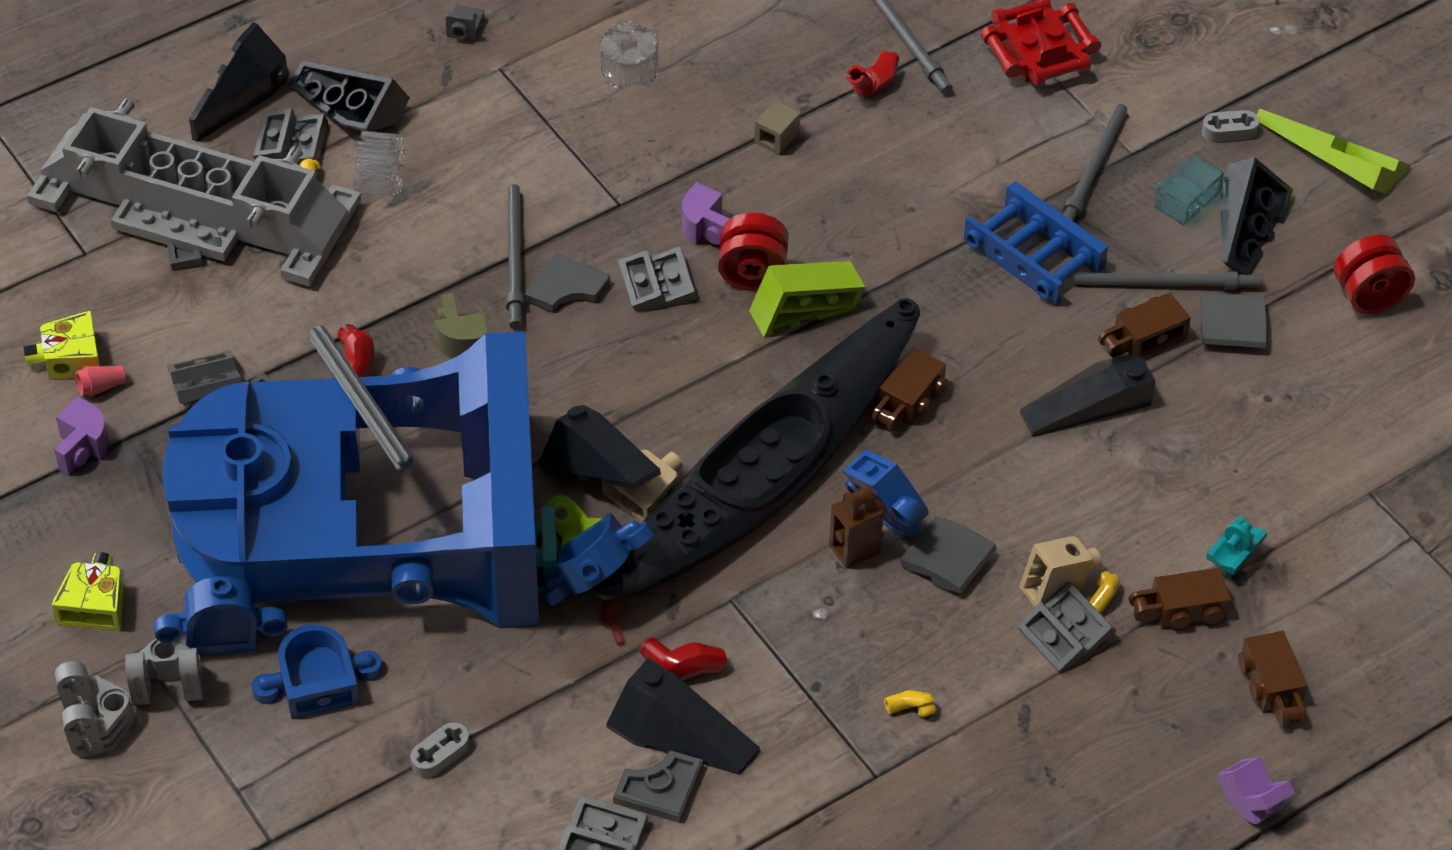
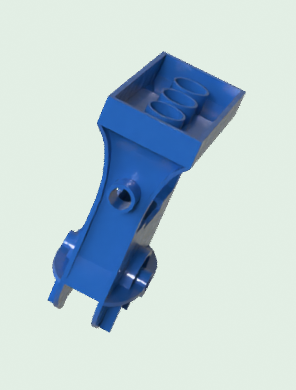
(264, 497)

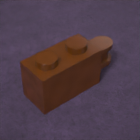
(1147, 327)
(910, 389)
(856, 527)
(1183, 599)
(1274, 676)

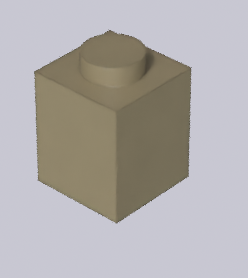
(777, 127)

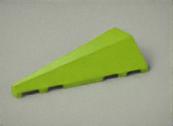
(1362, 164)

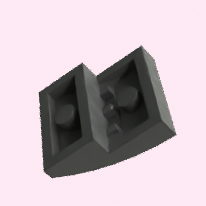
(284, 130)
(657, 279)
(1233, 320)
(202, 375)
(948, 554)
(1066, 627)
(603, 827)

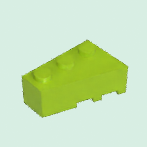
(805, 291)

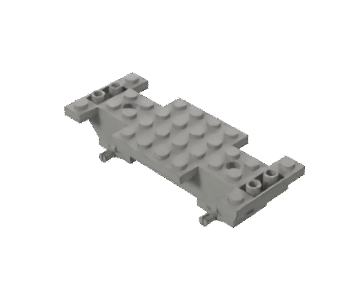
(196, 193)

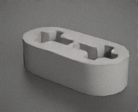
(1230, 126)
(438, 747)

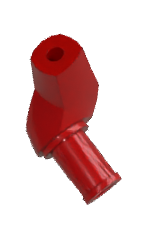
(874, 78)
(358, 349)
(687, 659)

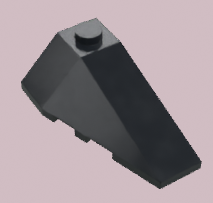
(246, 81)
(351, 96)
(1251, 206)
(1093, 394)
(593, 448)
(671, 716)

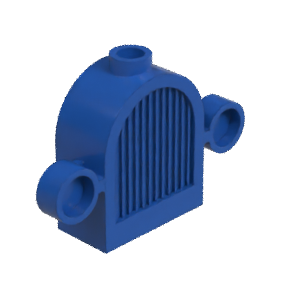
(890, 486)
(593, 556)
(220, 618)
(316, 672)

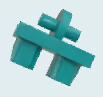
(1235, 546)

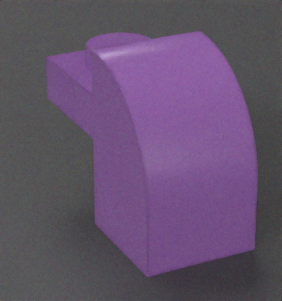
(702, 214)
(83, 435)
(1252, 790)

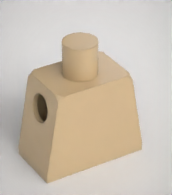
(643, 499)
(1054, 565)

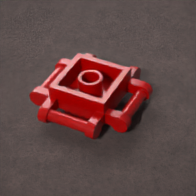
(1039, 42)

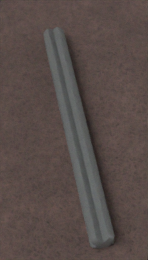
(361, 398)

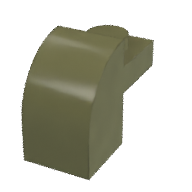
(456, 333)

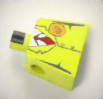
(65, 346)
(91, 595)

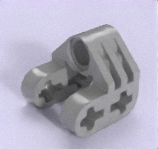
(150, 664)
(83, 696)

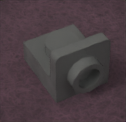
(464, 22)

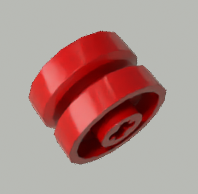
(749, 246)
(1374, 273)

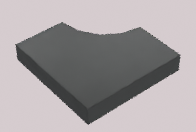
(564, 282)
(661, 788)

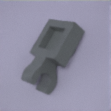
(185, 259)

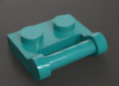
(547, 544)

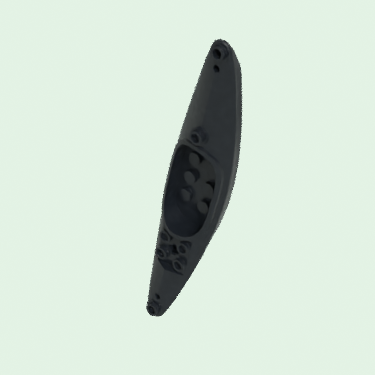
(765, 457)

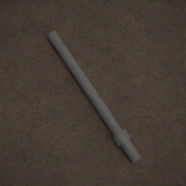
(931, 68)
(1075, 204)
(1228, 280)
(515, 298)

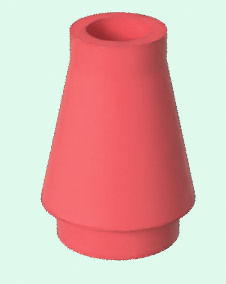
(97, 379)

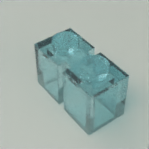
(1190, 183)

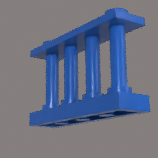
(1040, 219)

